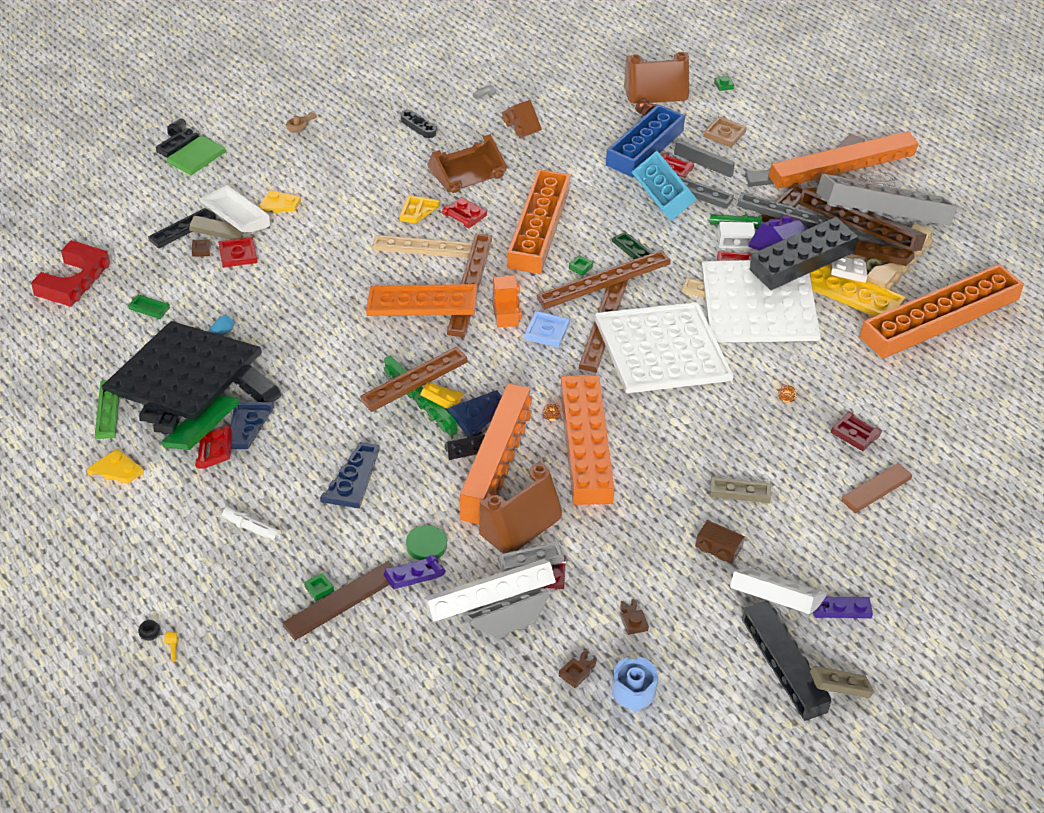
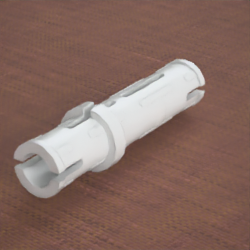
(243, 520)

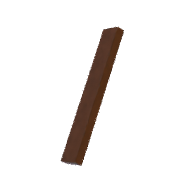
(337, 602)

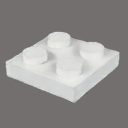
(850, 268)

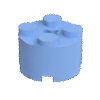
(634, 683)

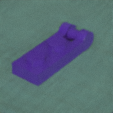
(414, 572)
(844, 608)

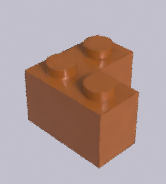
(523, 118)

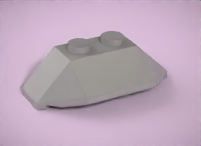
(509, 614)

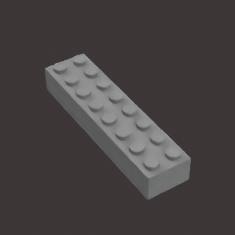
(886, 200)

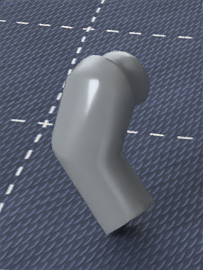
(482, 91)

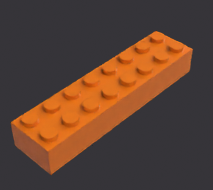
(538, 221)
(586, 440)
(496, 451)

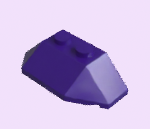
(775, 231)

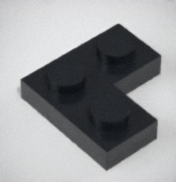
(163, 421)

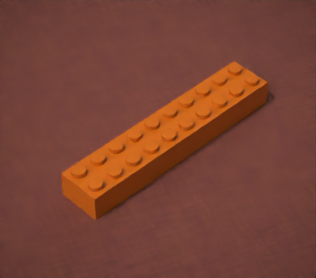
(941, 311)

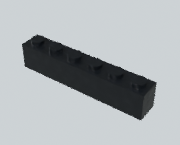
(785, 660)

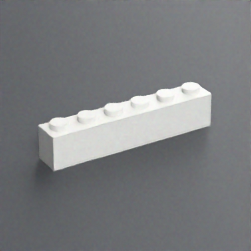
(489, 590)

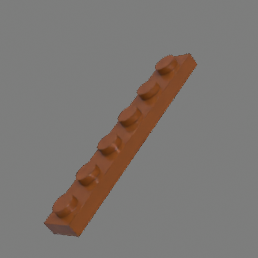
(413, 379)

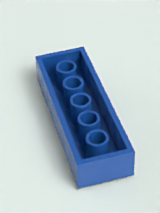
(646, 137)

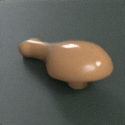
(299, 123)

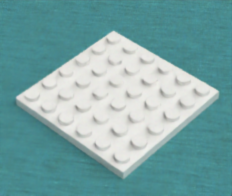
(747, 311)
(662, 347)

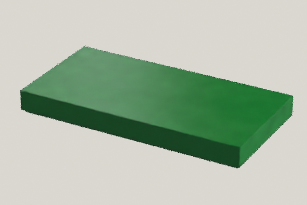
(191, 432)

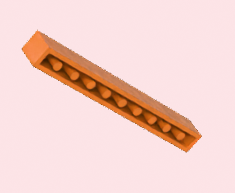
(843, 159)

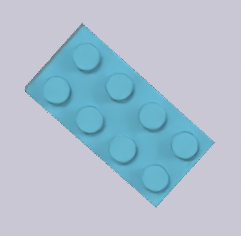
(664, 185)

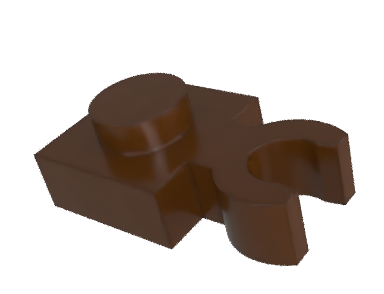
(633, 620)
(577, 671)

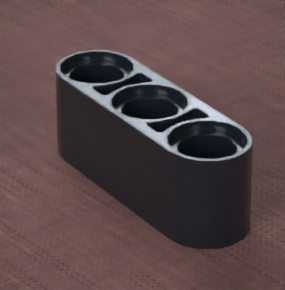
(258, 385)

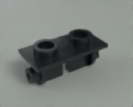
(464, 447)

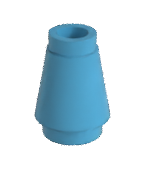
(222, 325)

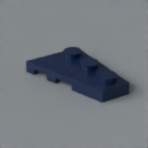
(475, 413)
(248, 421)

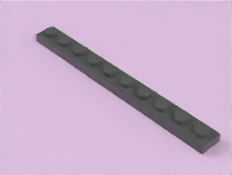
(809, 219)

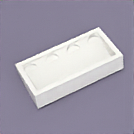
(236, 210)
(777, 589)

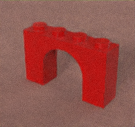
(70, 289)

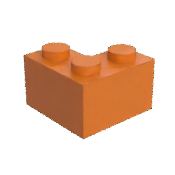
(506, 301)

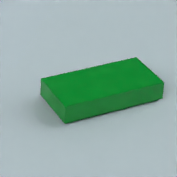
(149, 306)

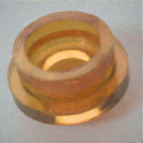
(787, 393)
(552, 412)

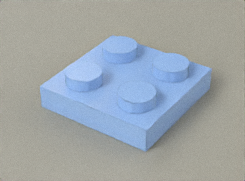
(547, 329)

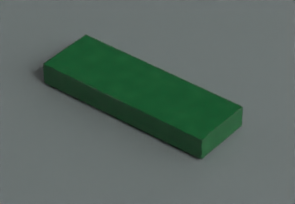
(630, 245)

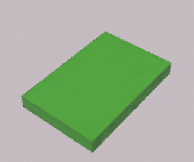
(196, 155)

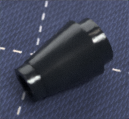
(176, 127)

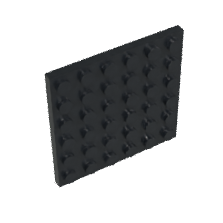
(182, 370)

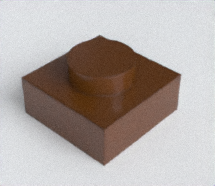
(200, 248)

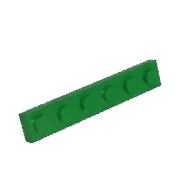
(434, 410)

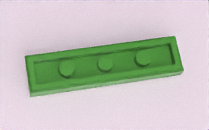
(106, 414)

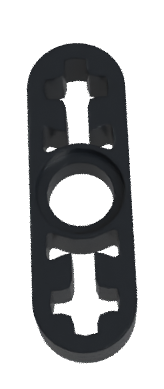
(410, 119)

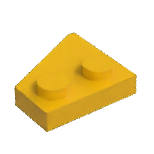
(279, 202)
(417, 208)
(441, 395)
(116, 467)

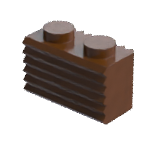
(719, 541)

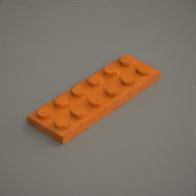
(422, 300)

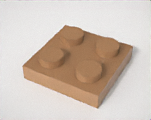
(724, 131)

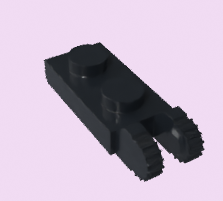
(176, 142)

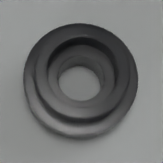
(148, 625)

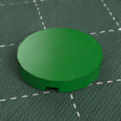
(426, 541)

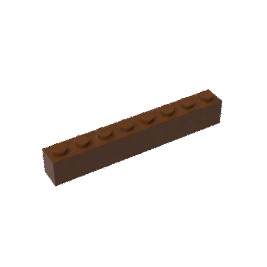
(867, 222)

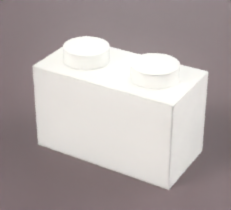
(735, 234)

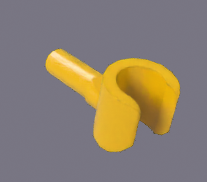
(172, 640)

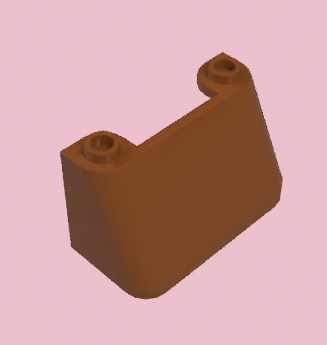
(657, 79)
(468, 165)
(524, 516)

